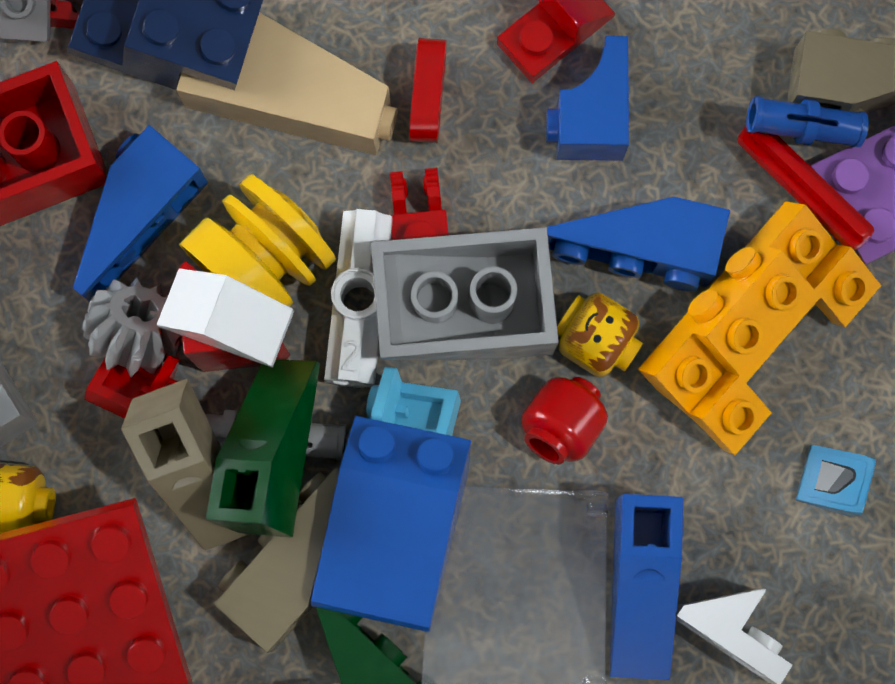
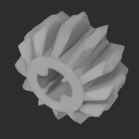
(125, 328)

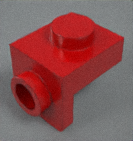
(115, 388)

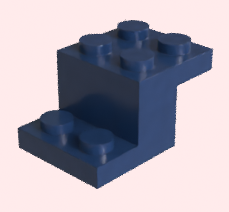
(167, 38)

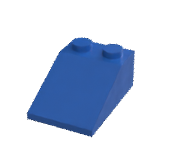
(391, 523)

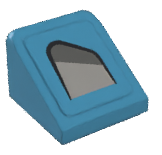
(836, 480)

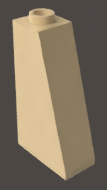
(298, 91)

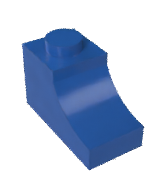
(595, 115)

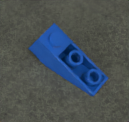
(659, 238)
(645, 585)

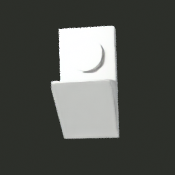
(721, 624)

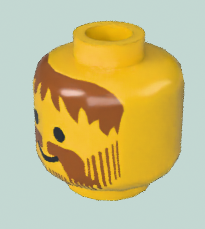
(599, 334)
(24, 497)

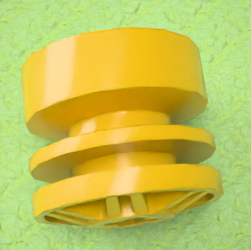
(262, 243)

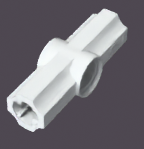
(354, 334)

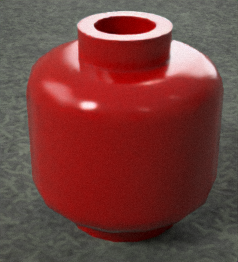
(564, 420)

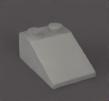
(465, 296)

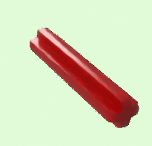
(807, 187)

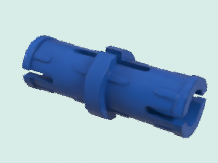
(807, 122)

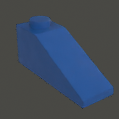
(138, 202)

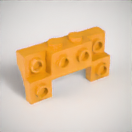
(748, 315)

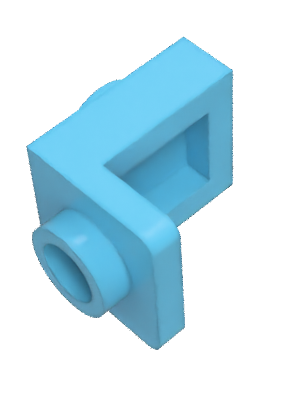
(413, 404)

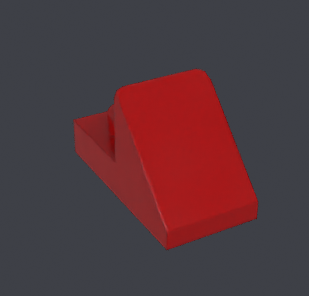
(551, 33)

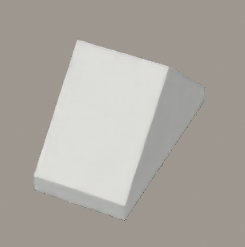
(226, 315)

